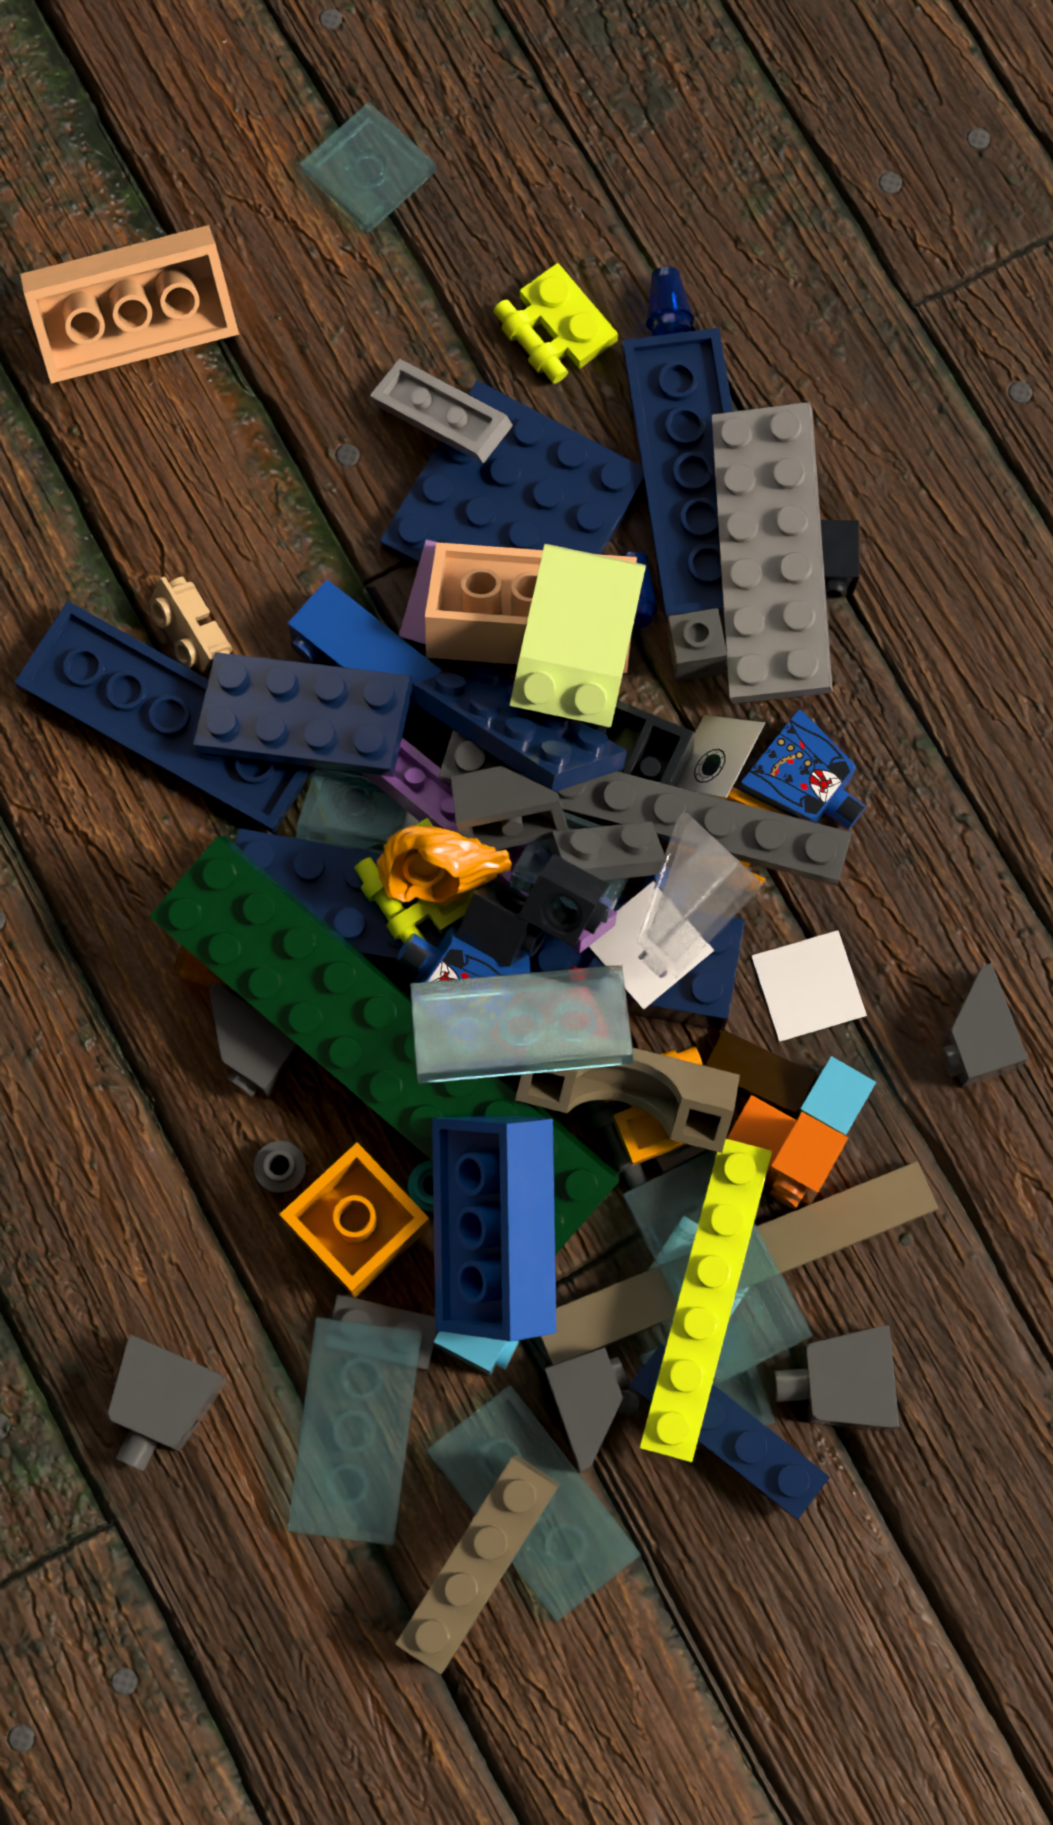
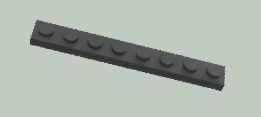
(743, 830)

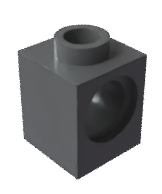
(696, 645)

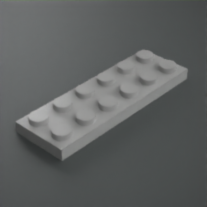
(771, 553)

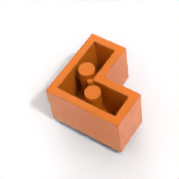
(800, 1150)

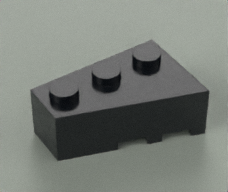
(653, 745)

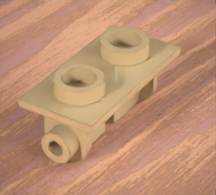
(177, 609)

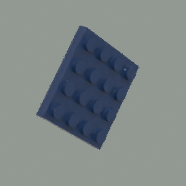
(529, 492)

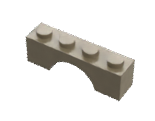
(685, 1097)
(477, 1564)

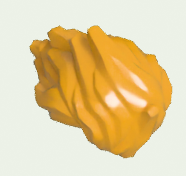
(437, 865)

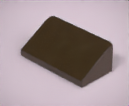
(762, 1073)

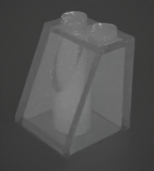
(692, 899)

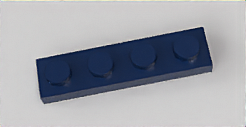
(747, 1446)

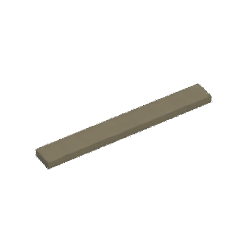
(791, 1240)

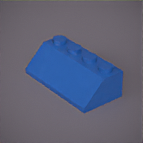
(494, 1226)

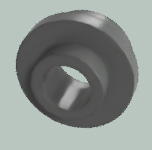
(287, 1181)

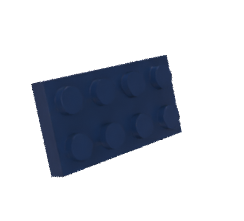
(304, 714)
(536, 744)

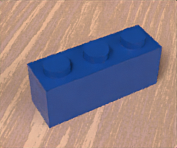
(348, 636)

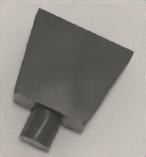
(845, 1381)
(159, 1400)

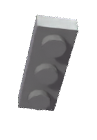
(441, 410)

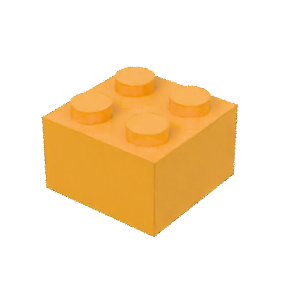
(355, 1220)

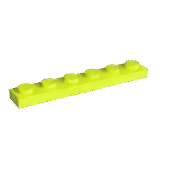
(706, 1300)

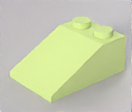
(577, 635)

